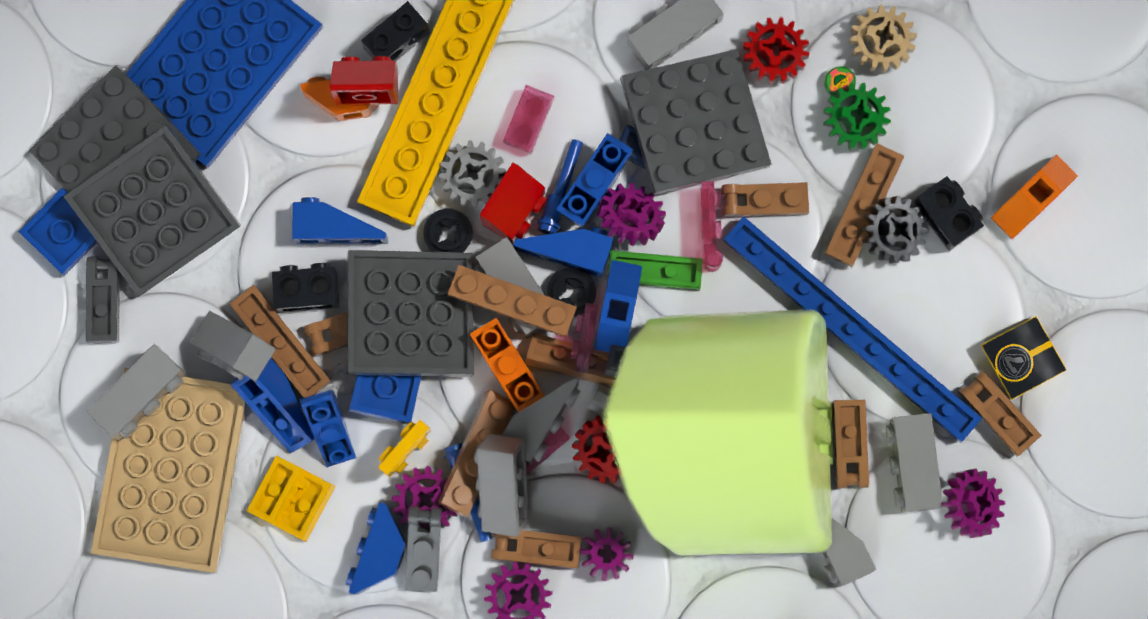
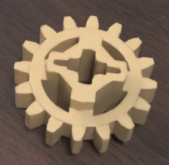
(871, 36)

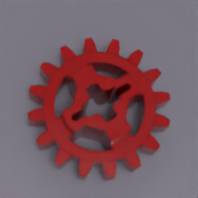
(788, 51)
(596, 459)

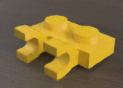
(394, 458)

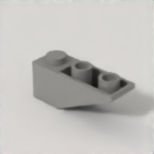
(541, 419)
(846, 557)

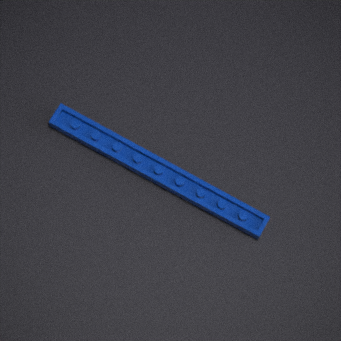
(852, 329)

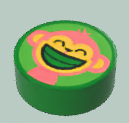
(838, 78)

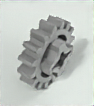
(461, 178)

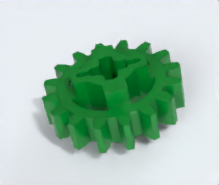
(844, 113)

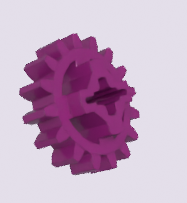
(631, 214)
(416, 489)
(973, 503)
(506, 586)

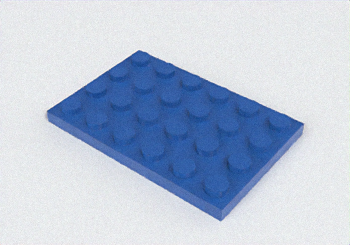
(221, 64)

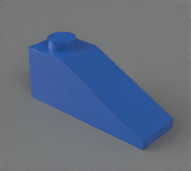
(323, 224)
(572, 249)
(276, 406)

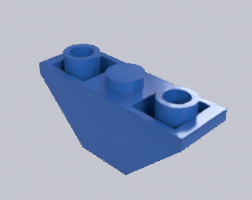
(595, 180)
(618, 305)
(328, 427)
(379, 552)

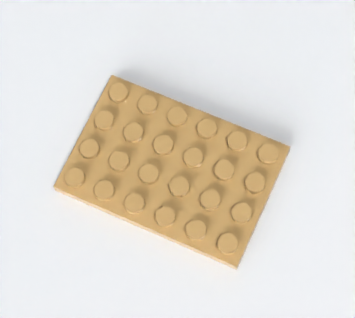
(173, 480)

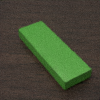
(664, 269)

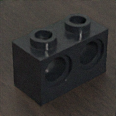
(396, 34)
(942, 218)
(305, 297)

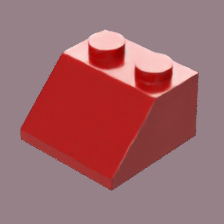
(364, 81)
(513, 204)

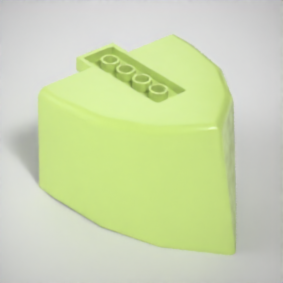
(728, 431)

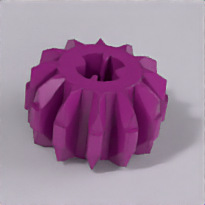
(598, 560)

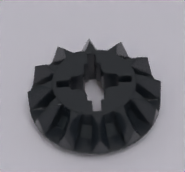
(449, 218)
(577, 279)

